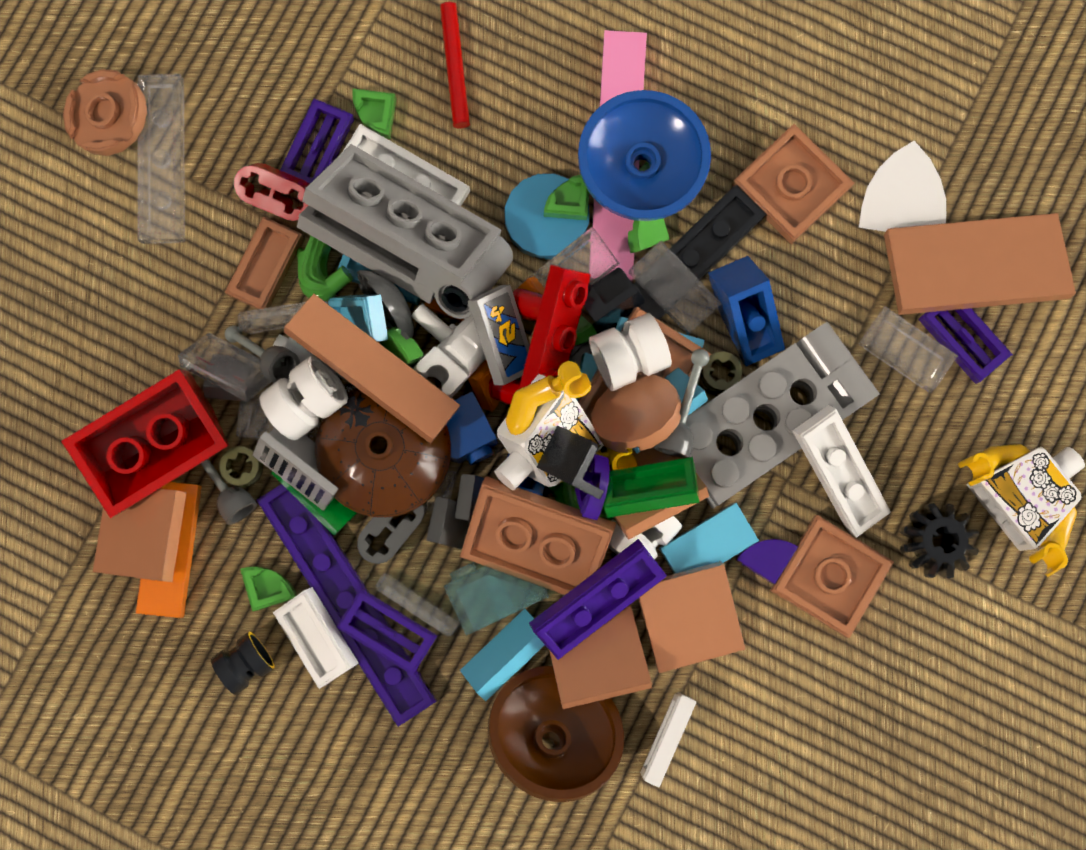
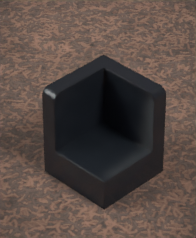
(612, 298)
(569, 458)

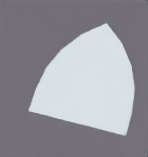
(904, 192)

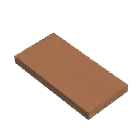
(979, 264)

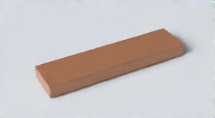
(371, 368)

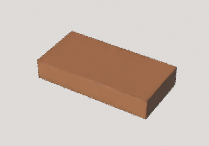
(264, 264)

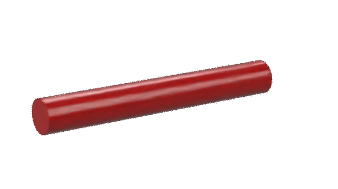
(454, 65)

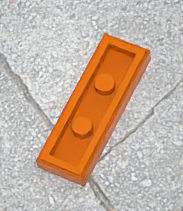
(170, 598)

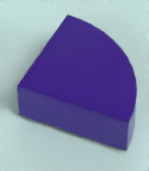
(599, 477)
(767, 558)

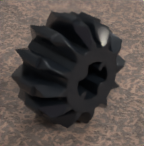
(943, 557)

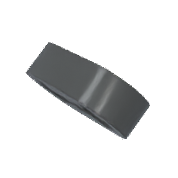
(399, 535)

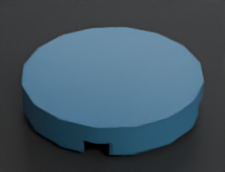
(526, 221)

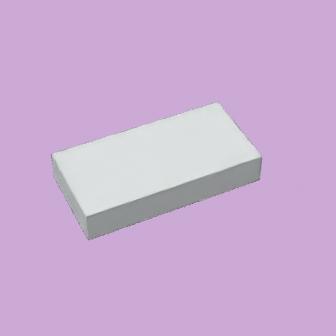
(315, 637)
(667, 739)

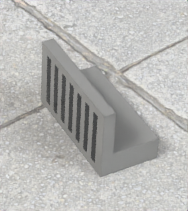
(296, 465)

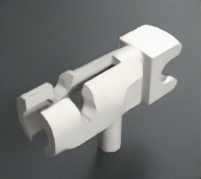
(455, 356)

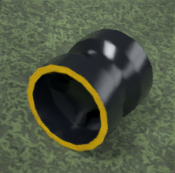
(241, 663)

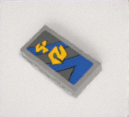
(500, 333)

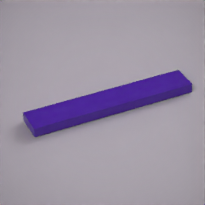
(336, 585)

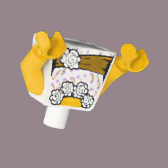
(533, 419)
(1029, 497)

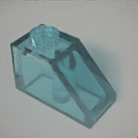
(488, 596)

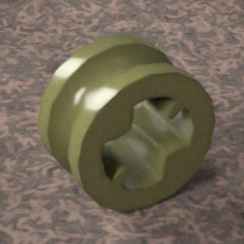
(721, 359)
(236, 454)

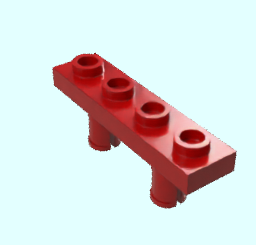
(555, 329)

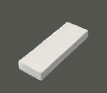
(409, 164)
(841, 470)

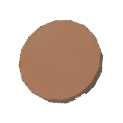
(105, 112)
(637, 414)

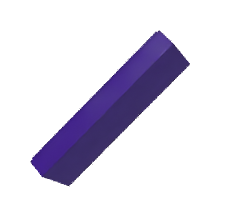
(597, 599)

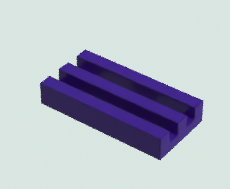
(304, 133)
(981, 330)
(419, 650)

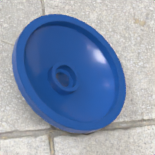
(650, 129)

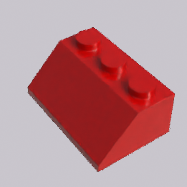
(146, 442)

